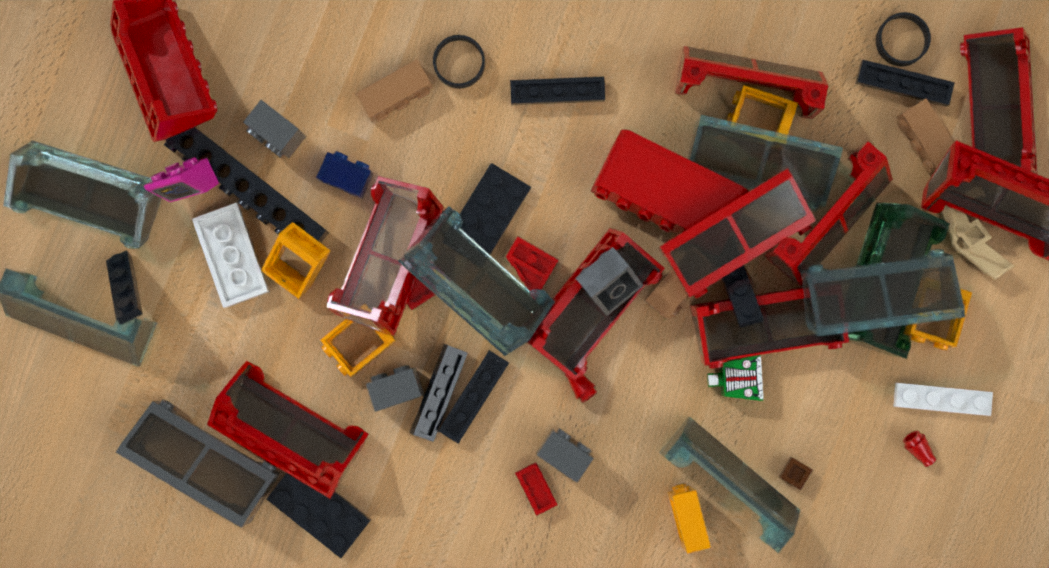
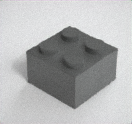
(269, 125)
(609, 281)
(394, 389)
(565, 455)

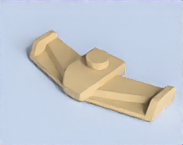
(970, 239)

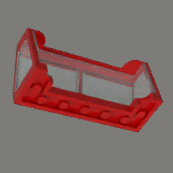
(376, 282)

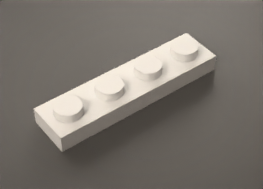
(943, 399)

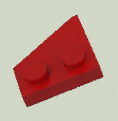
(531, 263)

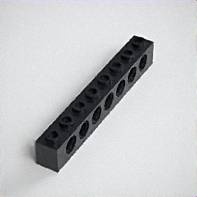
(240, 173)

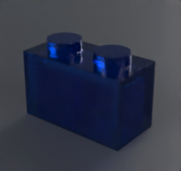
(345, 175)

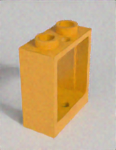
(788, 106)
(306, 248)
(953, 332)
(343, 364)
(688, 518)

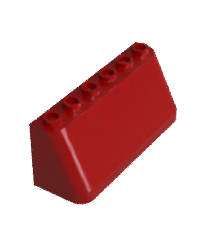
(161, 66)
(661, 184)

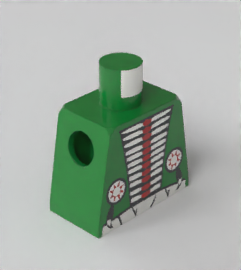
(739, 378)

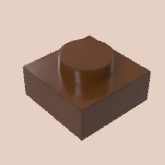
(795, 473)

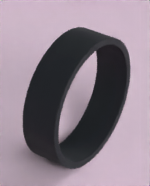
(916, 19)
(458, 38)

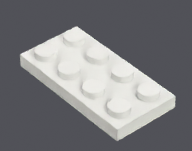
(230, 255)

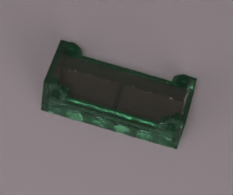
(896, 235)

